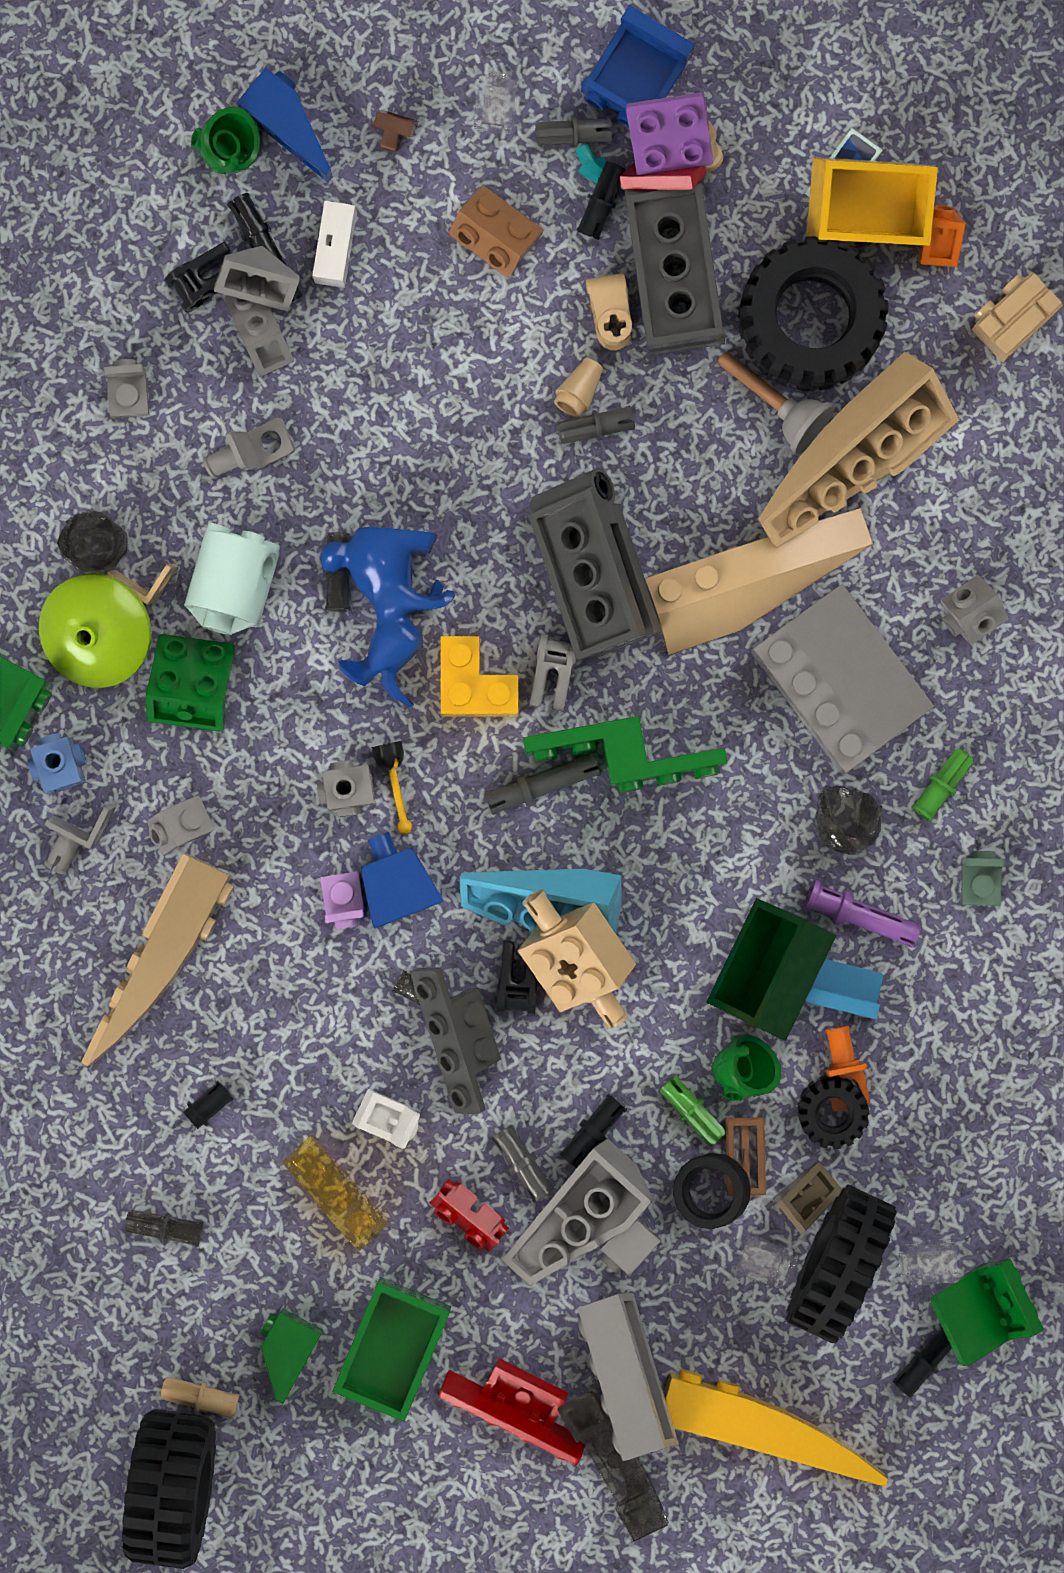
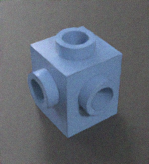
(69, 771)

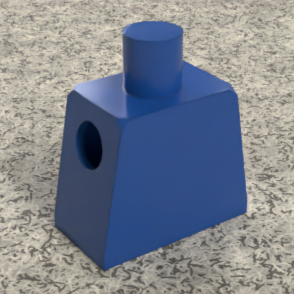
(396, 883)

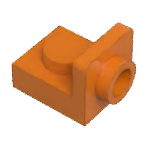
(945, 238)

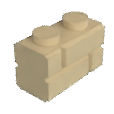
(1016, 316)

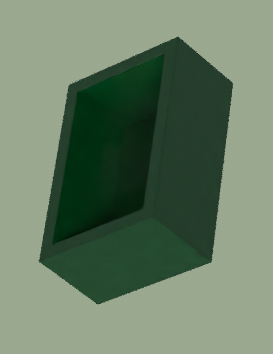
(771, 969)

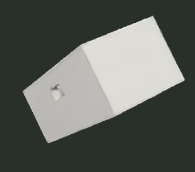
(338, 228)

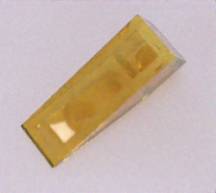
(336, 1193)

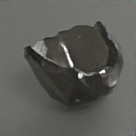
(92, 542)
(847, 819)

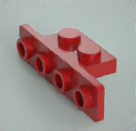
(518, 1405)

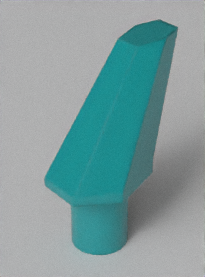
(591, 167)

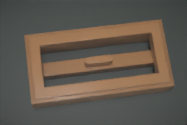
(745, 1122)

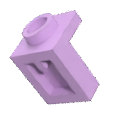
(343, 899)

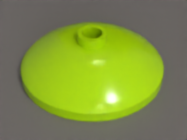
(111, 616)

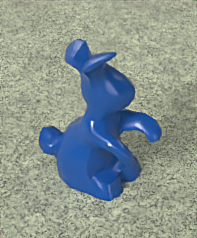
(383, 573)

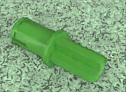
(943, 784)
(692, 1111)

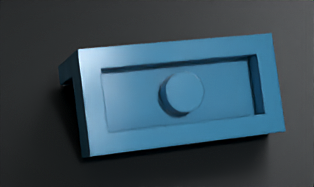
(847, 989)

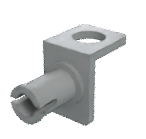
(247, 451)
(72, 837)

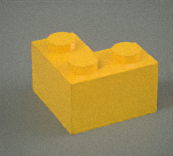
(465, 690)

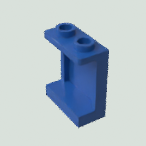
(636, 65)

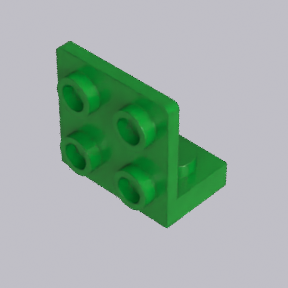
(189, 682)

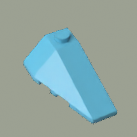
(502, 892)

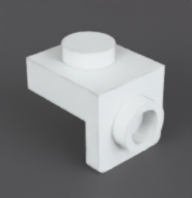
(386, 1118)

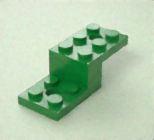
(624, 754)

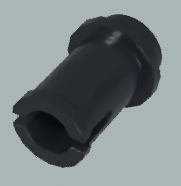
(207, 1105)

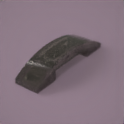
(627, 1480)

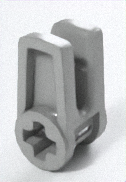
(544, 663)

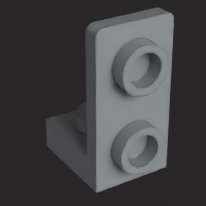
(260, 334)

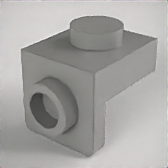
(179, 825)

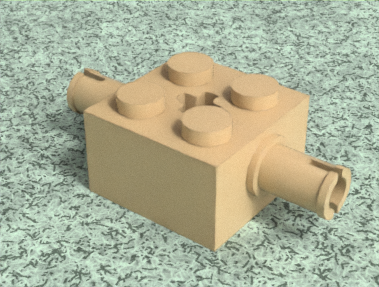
(576, 957)

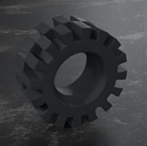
(833, 1135)

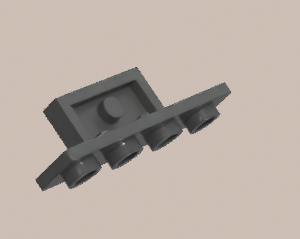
(459, 1036)

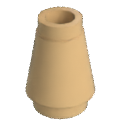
(577, 391)

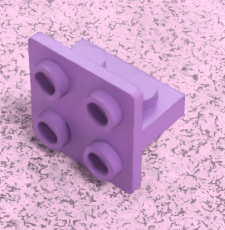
(670, 133)

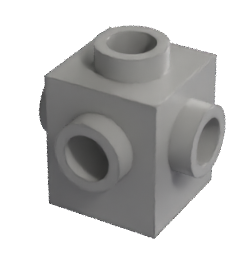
(973, 610)
(361, 792)

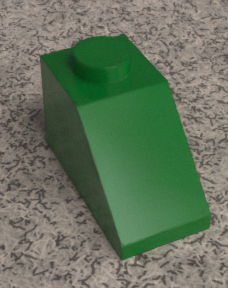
(287, 1349)

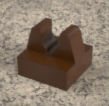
(394, 127)

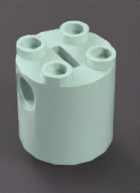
(231, 579)

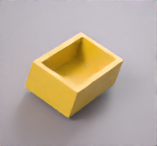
(871, 201)

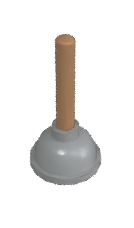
(801, 419)

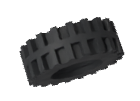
(841, 1264)

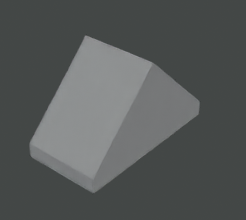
(257, 278)

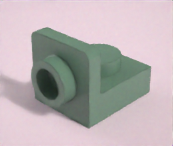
(981, 879)

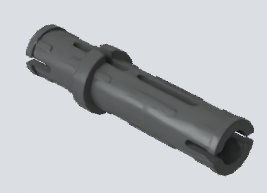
(542, 783)

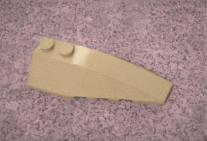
(867, 440)
(749, 581)
(172, 935)

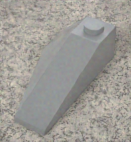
(589, 1209)

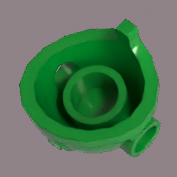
(227, 139)
(746, 1068)

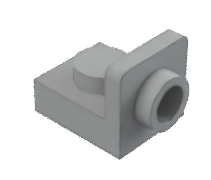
(127, 389)

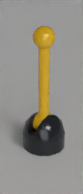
(390, 758)

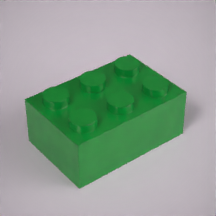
(392, 1349)

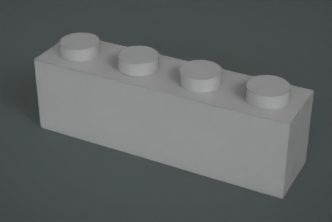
(627, 1376)

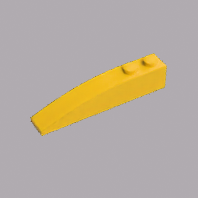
(754, 1424)

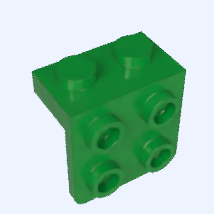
(20, 700)
(985, 1311)

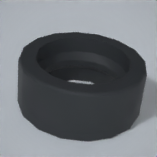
(683, 1197)

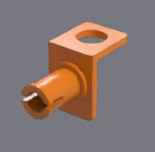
(844, 1063)

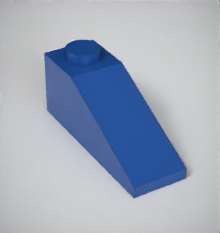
(281, 115)

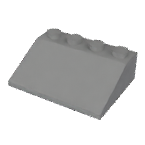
(842, 679)

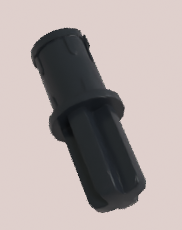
(601, 200)
(923, 1364)

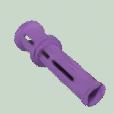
(845, 908)

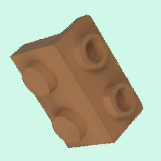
(495, 231)

